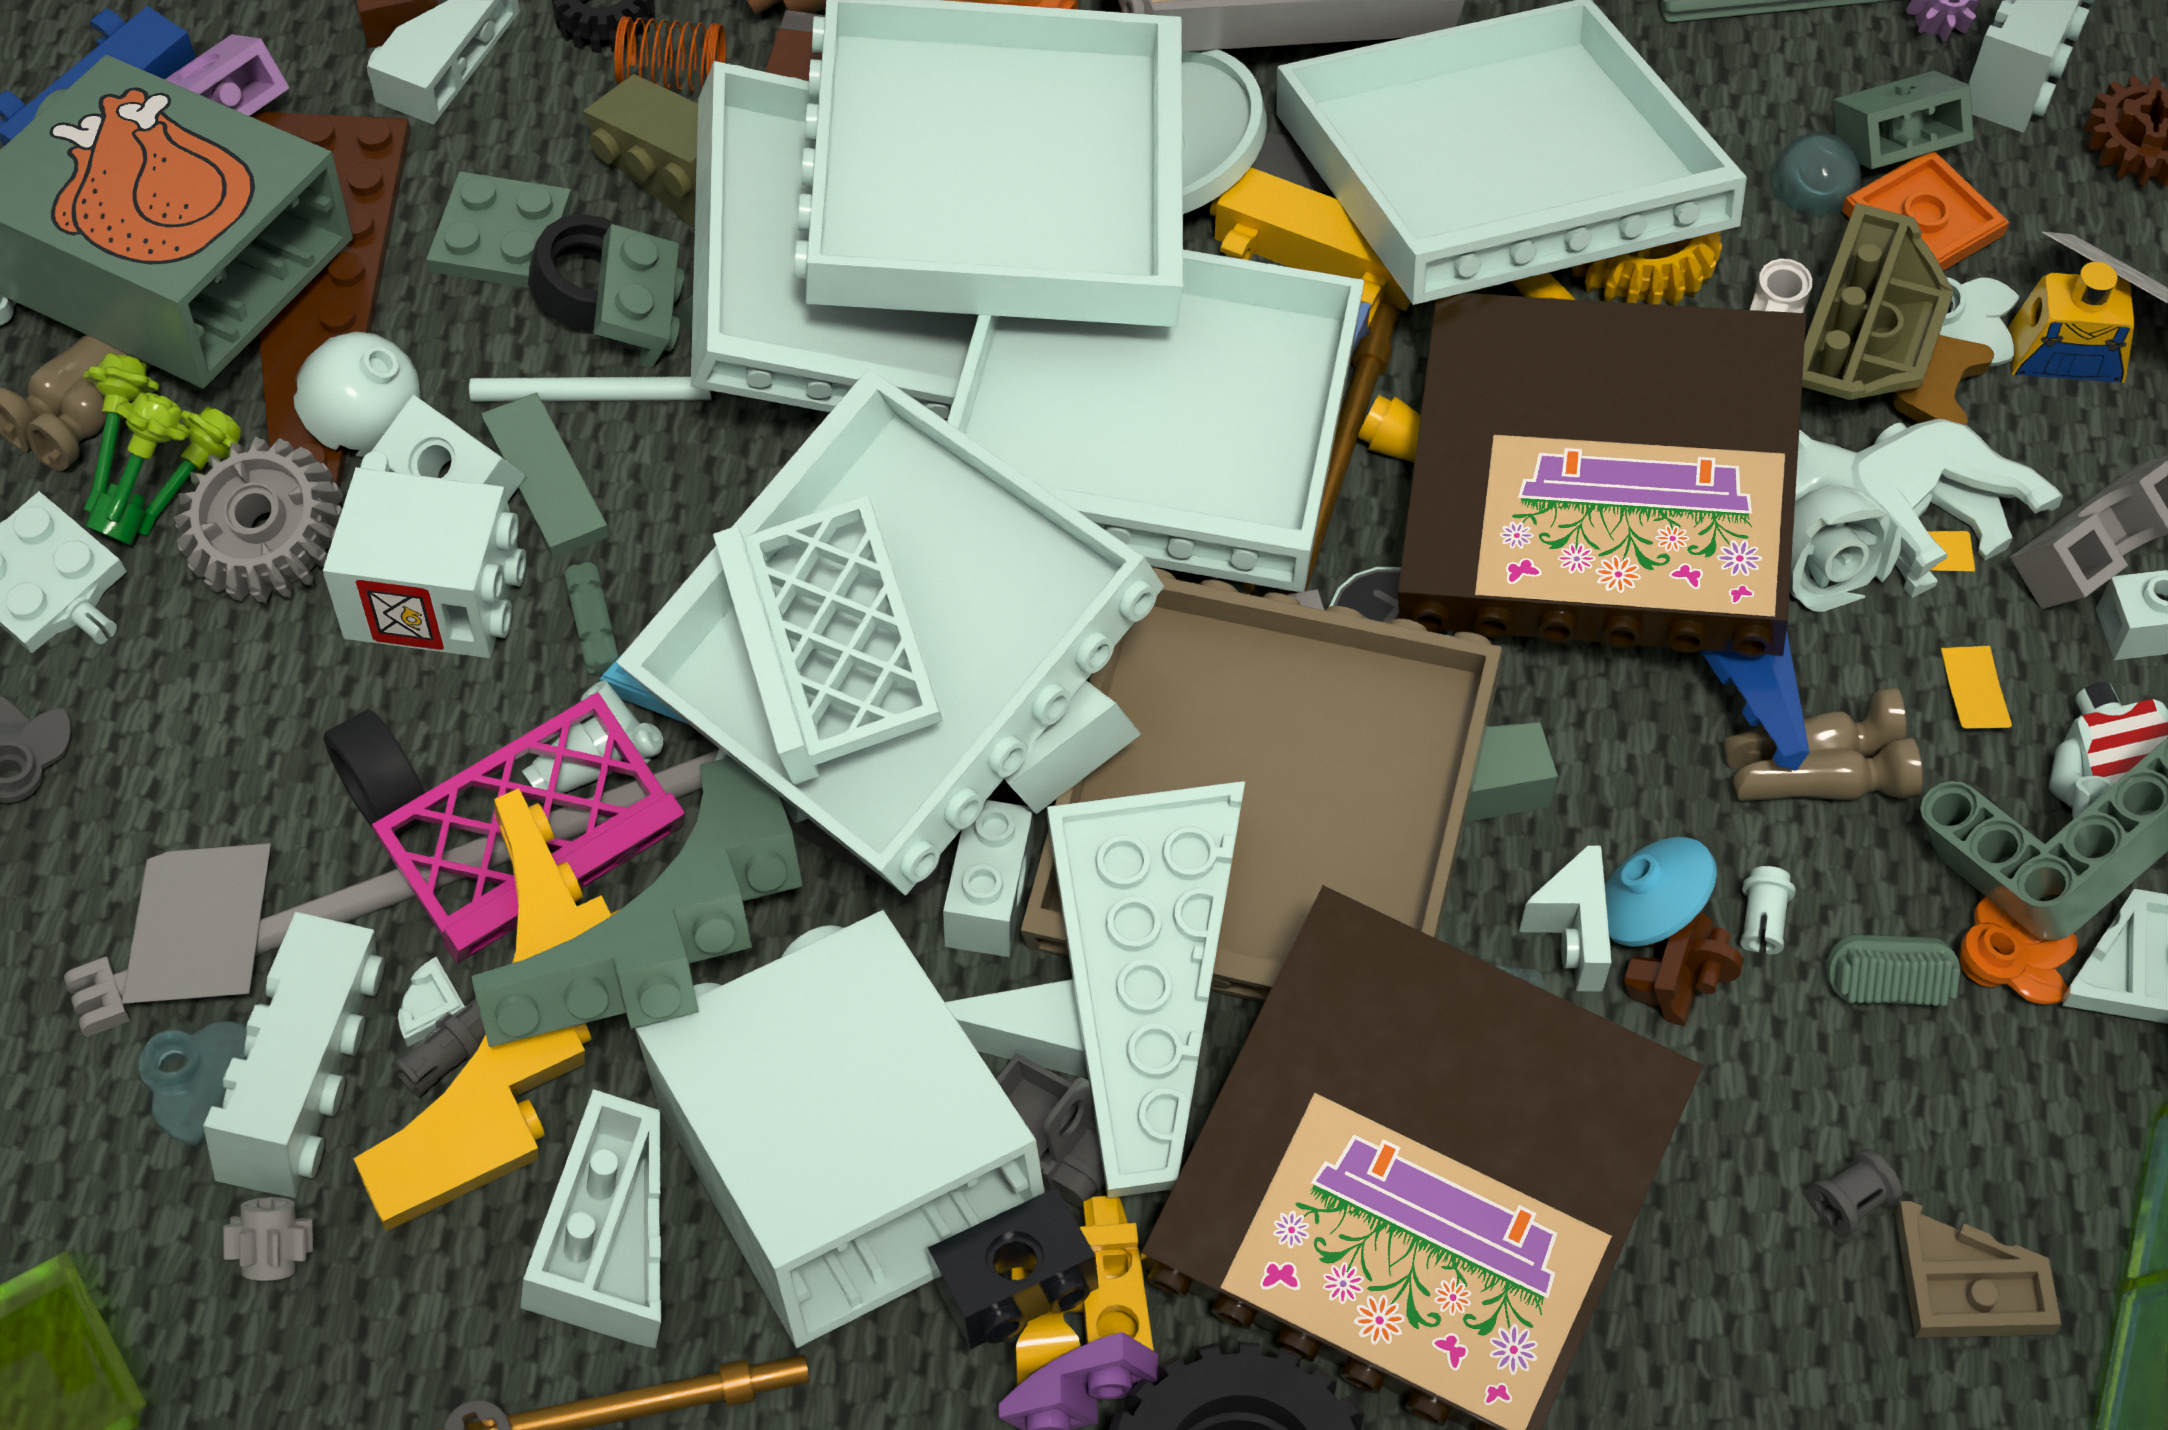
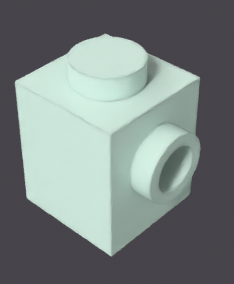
(2135, 614)

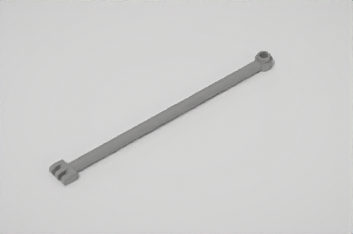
(367, 895)

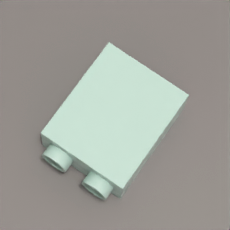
(838, 1121)

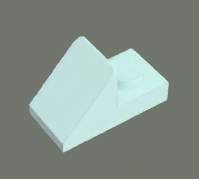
(1577, 908)

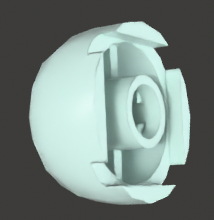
(354, 390)
(1843, 540)

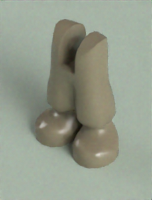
(58, 406)
(1843, 760)

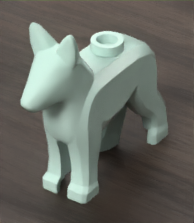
(1924, 465)

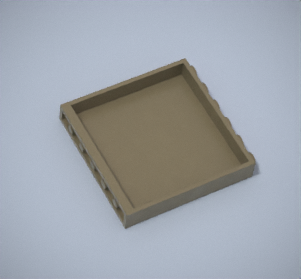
(1348, 747)

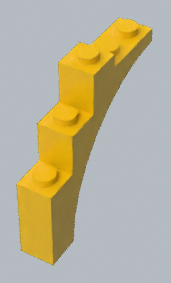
(476, 1125)

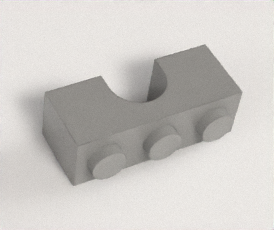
(2091, 540)

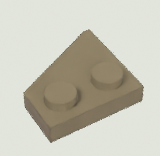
(1972, 1283)

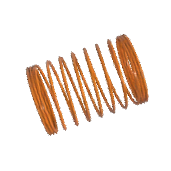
(716, 35)

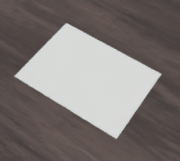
(2121, 268)

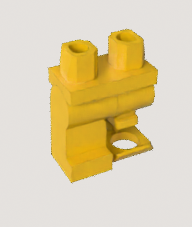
(1110, 1309)

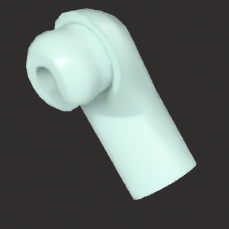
(644, 736)

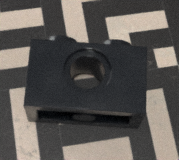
(1029, 1236)

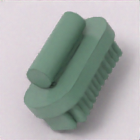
(1894, 970)

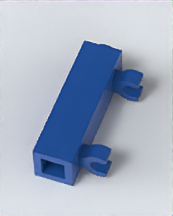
(144, 42)

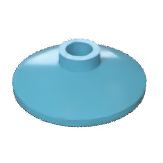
(1659, 891)

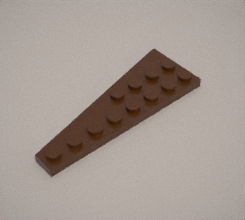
(345, 292)

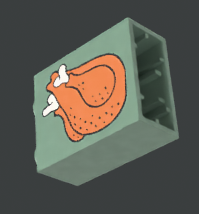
(162, 218)

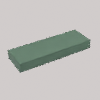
(552, 485)

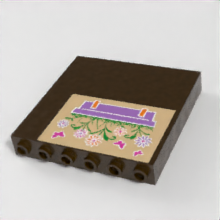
(1606, 474)
(1420, 1170)

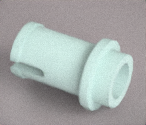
(1766, 908)

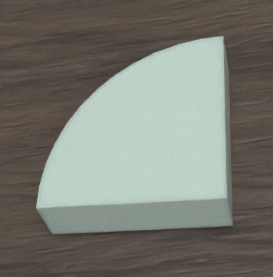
(427, 1001)

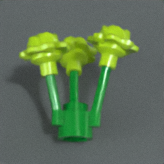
(152, 421)

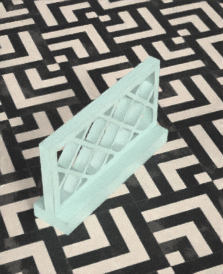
(771, 651)

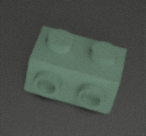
(638, 292)

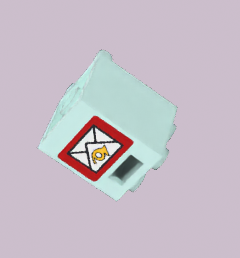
(423, 561)

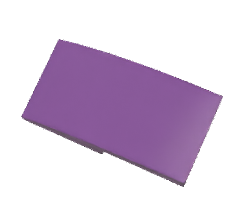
(1067, 1388)

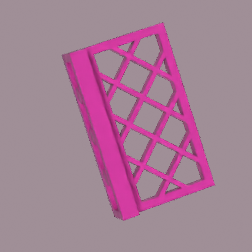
(589, 856)

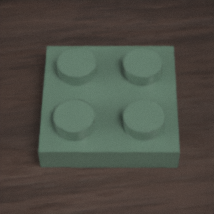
(494, 227)

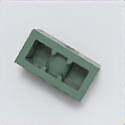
(1905, 118)

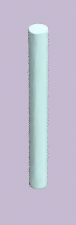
(587, 389)

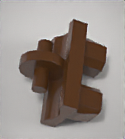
(1692, 959)

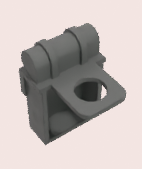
(1063, 1125)

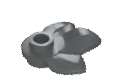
(29, 748)

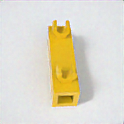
(1301, 232)

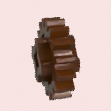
(2132, 129)

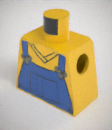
(2075, 327)

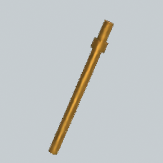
(1370, 361)
(734, 1384)

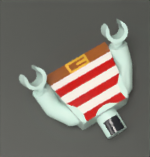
(2104, 745)

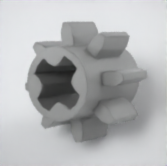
(267, 1238)

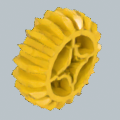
(1655, 272)

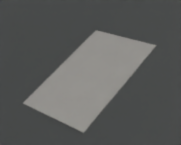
(197, 924)

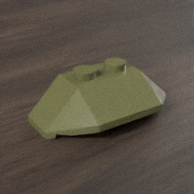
(1877, 310)

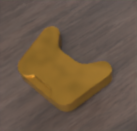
(1950, 363)

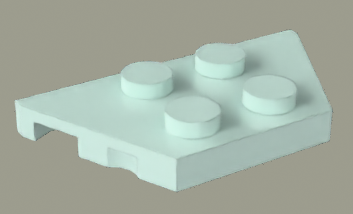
(2129, 963)

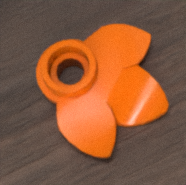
(2007, 953)

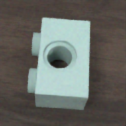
(425, 440)
(989, 879)

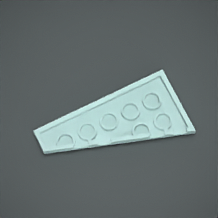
(1142, 932)

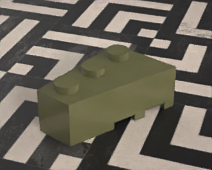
(650, 139)

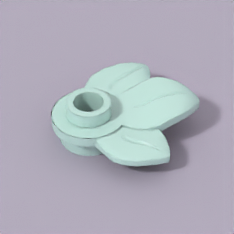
(1977, 314)

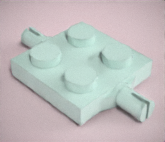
(52, 575)

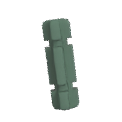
(591, 617)

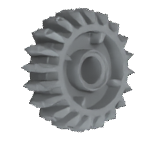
(236, 492)

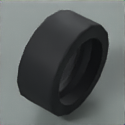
(550, 290)
(372, 766)

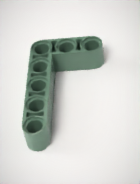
(2062, 863)

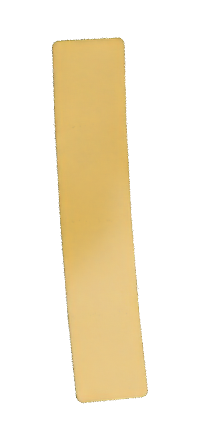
(1970, 669)

